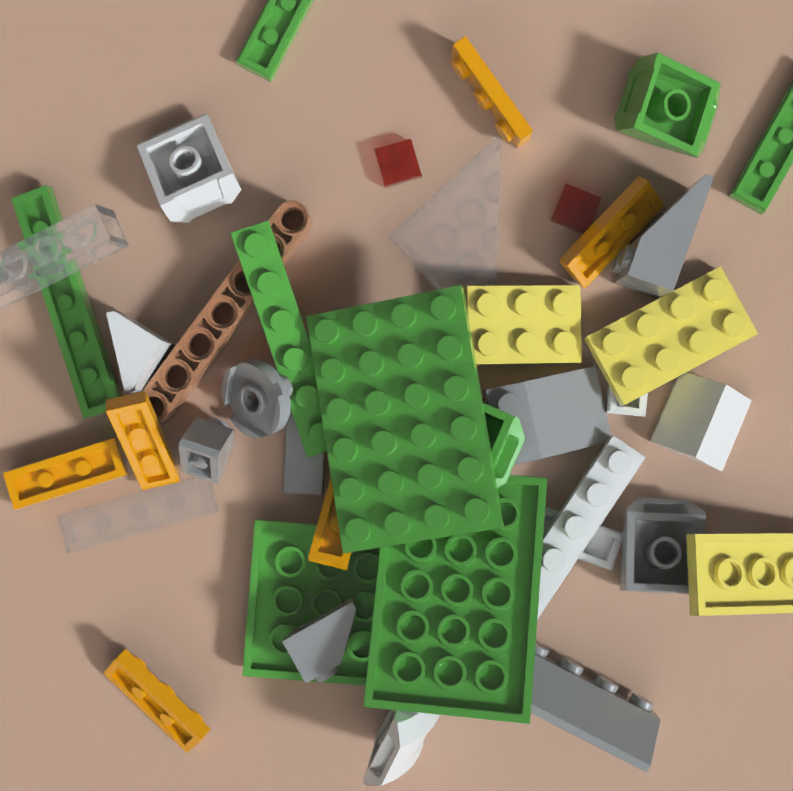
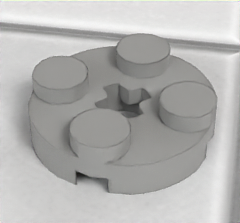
(272, 392)

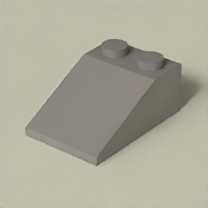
(658, 253)
(555, 412)

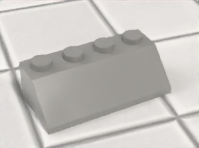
(594, 709)

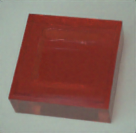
(398, 163)
(575, 209)

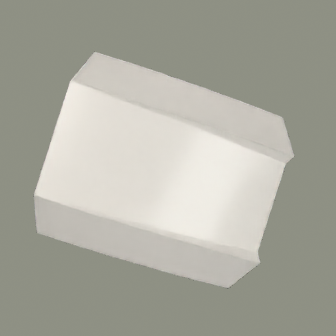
(189, 169)
(397, 745)

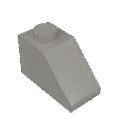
(206, 448)
(321, 642)

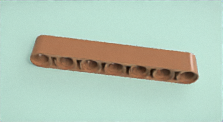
(206, 323)

